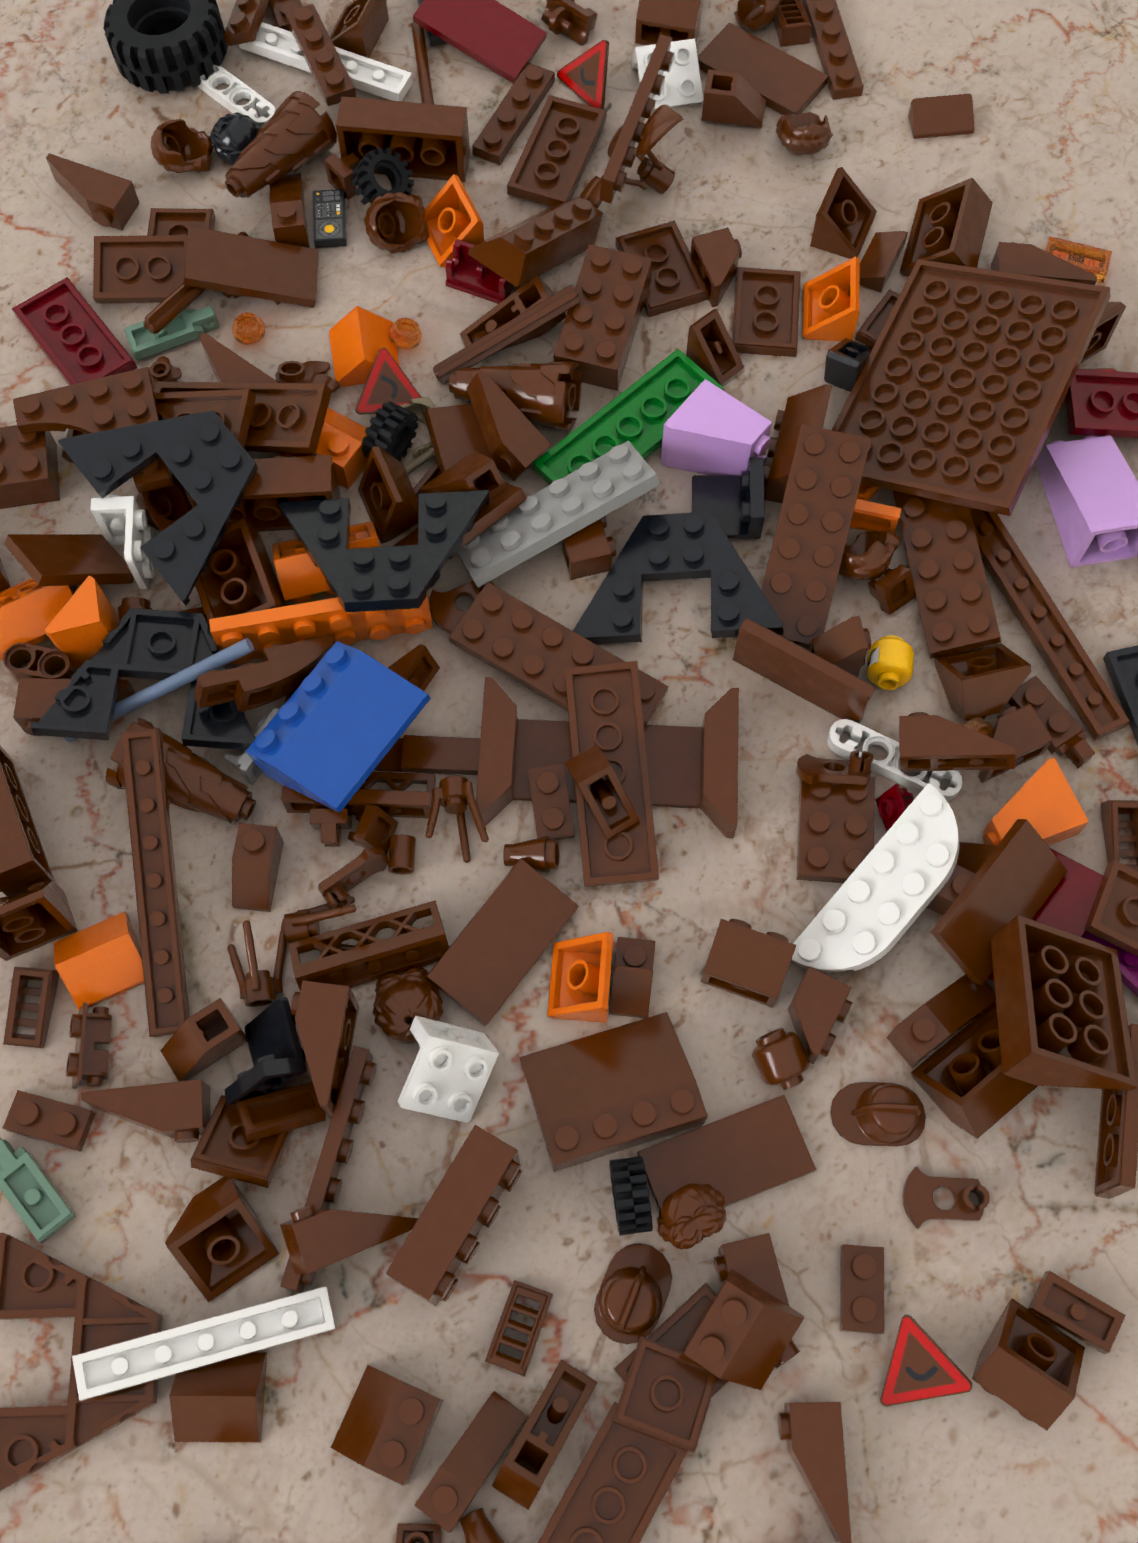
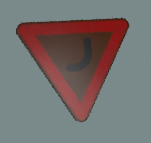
(588, 74)
(385, 384)
(920, 1368)

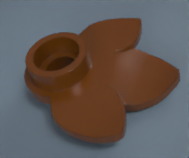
(306, 373)

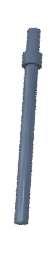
(181, 678)

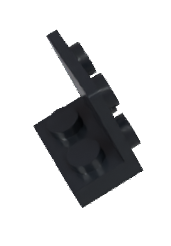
(733, 500)
(274, 1054)

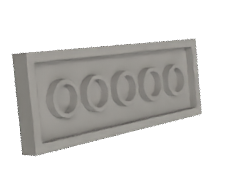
(559, 512)

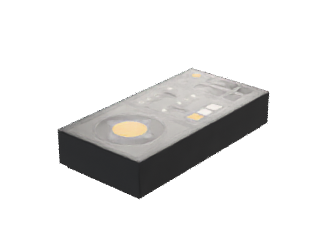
(329, 218)

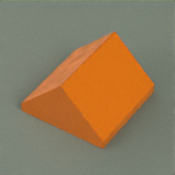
(452, 218)
(832, 303)
(356, 344)
(83, 623)
(100, 961)
(581, 978)

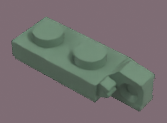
(182, 329)
(32, 1193)

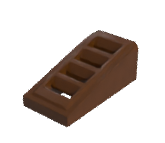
(792, 23)
(1111, 825)
(16, 1005)
(507, 1362)

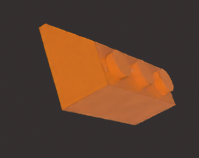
(342, 441)
(297, 572)
(28, 611)

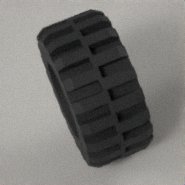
(165, 41)

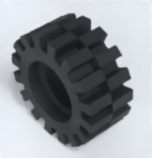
(387, 164)
(391, 430)
(631, 1195)

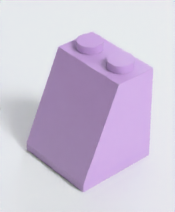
(714, 434)

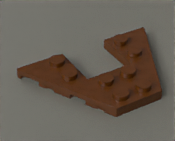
(45, 1288)

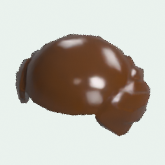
(756, 13)

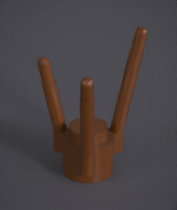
(454, 795)
(306, 922)
(259, 987)

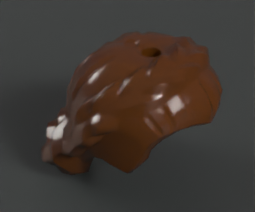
(803, 133)
(181, 147)
(396, 222)
(869, 555)
(404, 997)
(691, 1215)

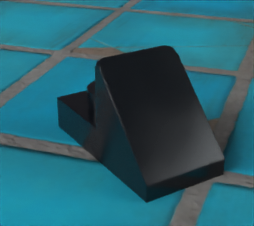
(845, 363)

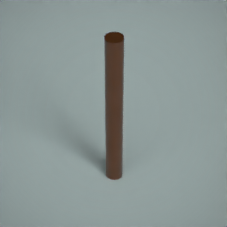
(422, 64)

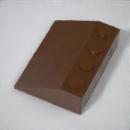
(1060, 1009)
(612, 1091)

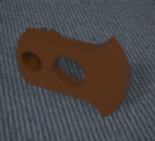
(443, 605)
(843, 771)
(338, 884)
(919, 1198)

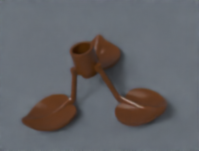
(651, 170)

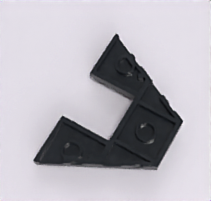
(203, 460)
(673, 550)
(383, 575)
(147, 647)

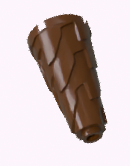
(282, 145)
(538, 390)
(191, 780)

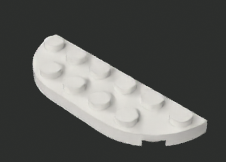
(884, 890)

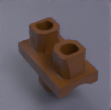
(569, 19)

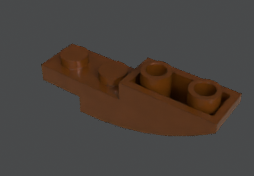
(261, 683)

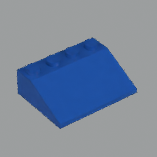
(337, 726)

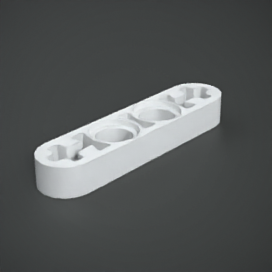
(235, 92)
(890, 766)

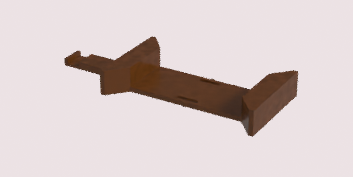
(684, 763)

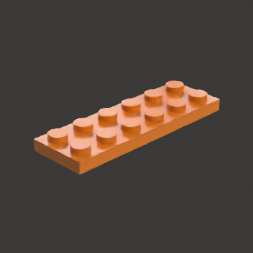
(315, 619)

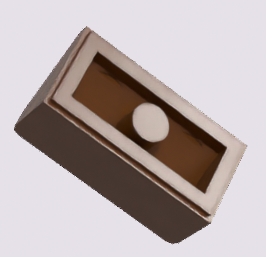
(941, 116)
(881, 258)

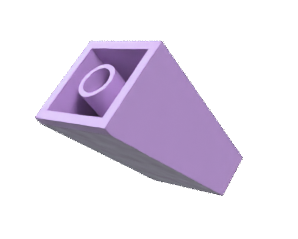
(1091, 499)

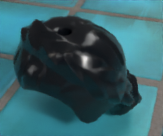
(232, 135)

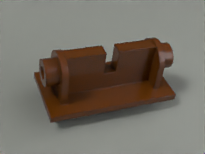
(88, 1031)

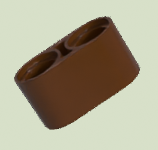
(42, 660)

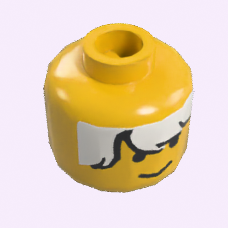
(890, 662)

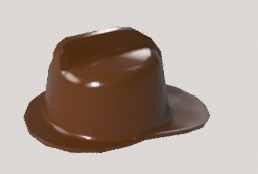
(164, 505)
(878, 1114)
(633, 1293)

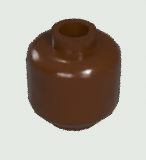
(781, 1058)

